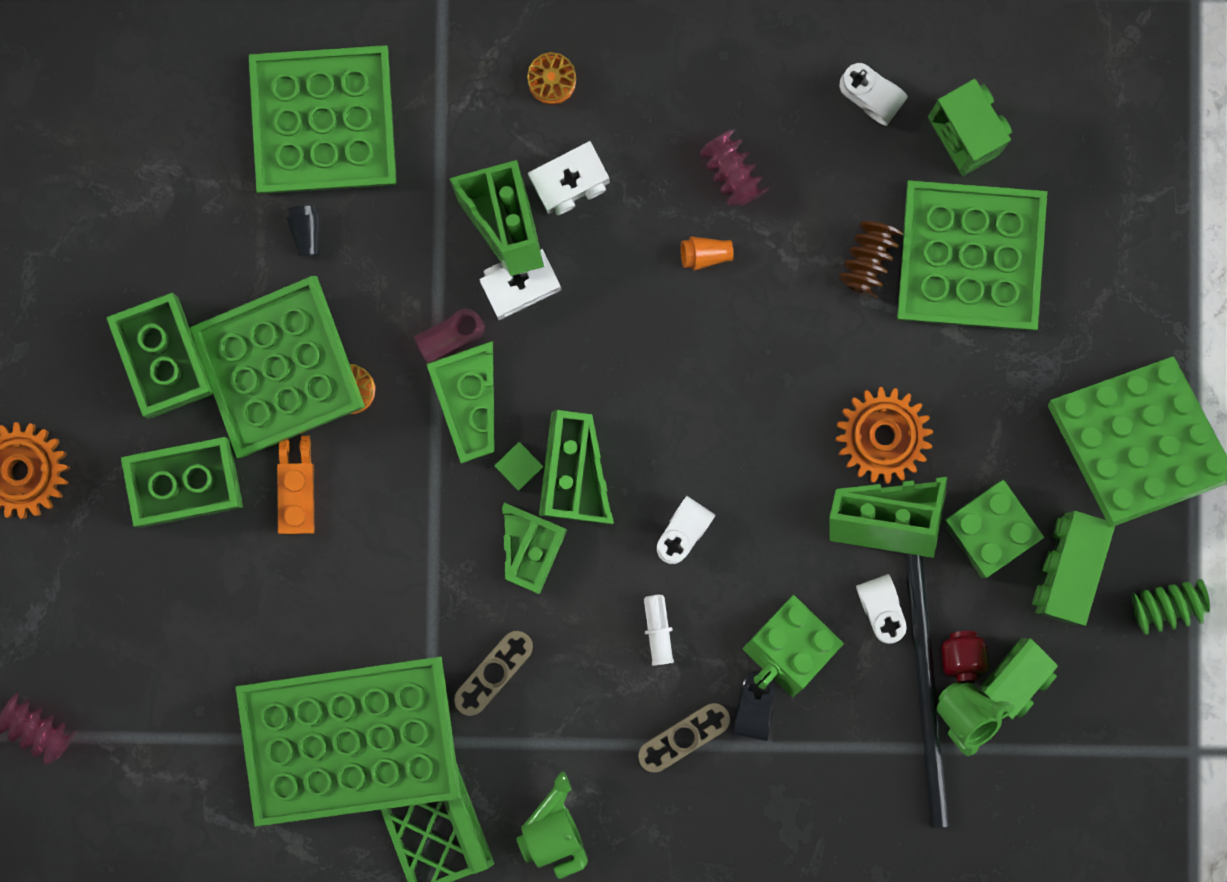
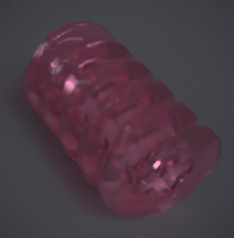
(732, 170)
(34, 730)

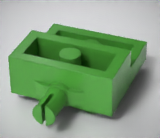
(792, 647)

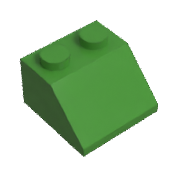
(1020, 676)

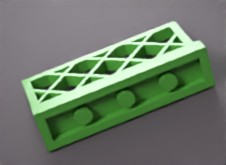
(466, 828)

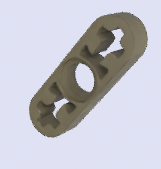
(469, 687)
(682, 752)

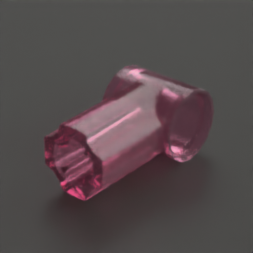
(446, 336)

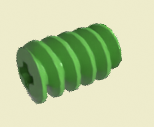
(1171, 605)

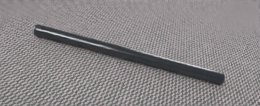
(927, 691)

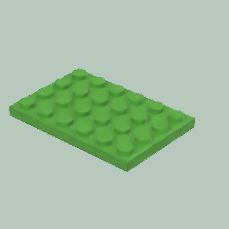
(348, 742)

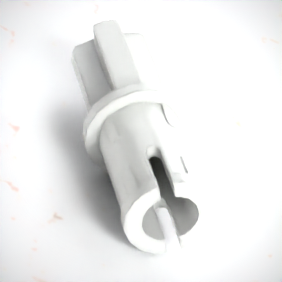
(658, 630)

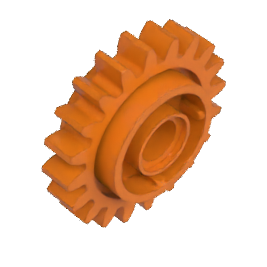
(906, 432)
(42, 470)

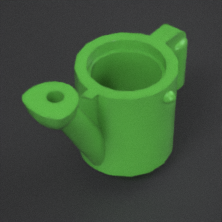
(971, 716)
(553, 833)

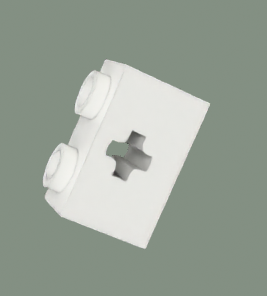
(578, 162)
(509, 299)

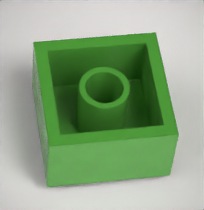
(993, 529)

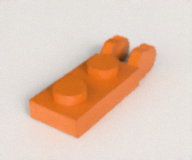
(295, 490)

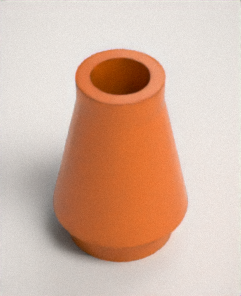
(705, 252)

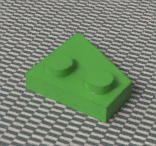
(529, 547)

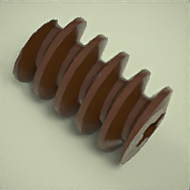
(869, 257)

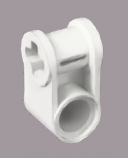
(875, 95)
(686, 526)
(882, 602)

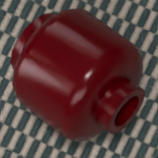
(965, 656)

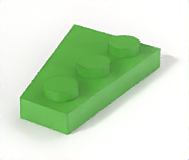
(467, 399)

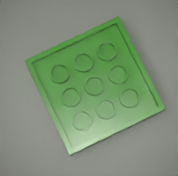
(322, 119)
(972, 255)
(277, 367)
(1141, 441)

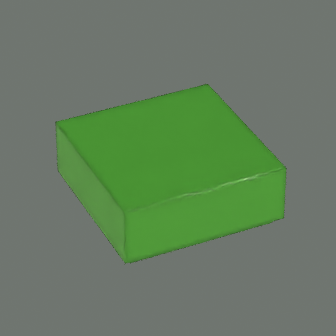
(519, 466)

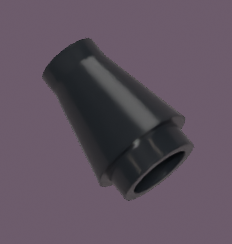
(304, 228)

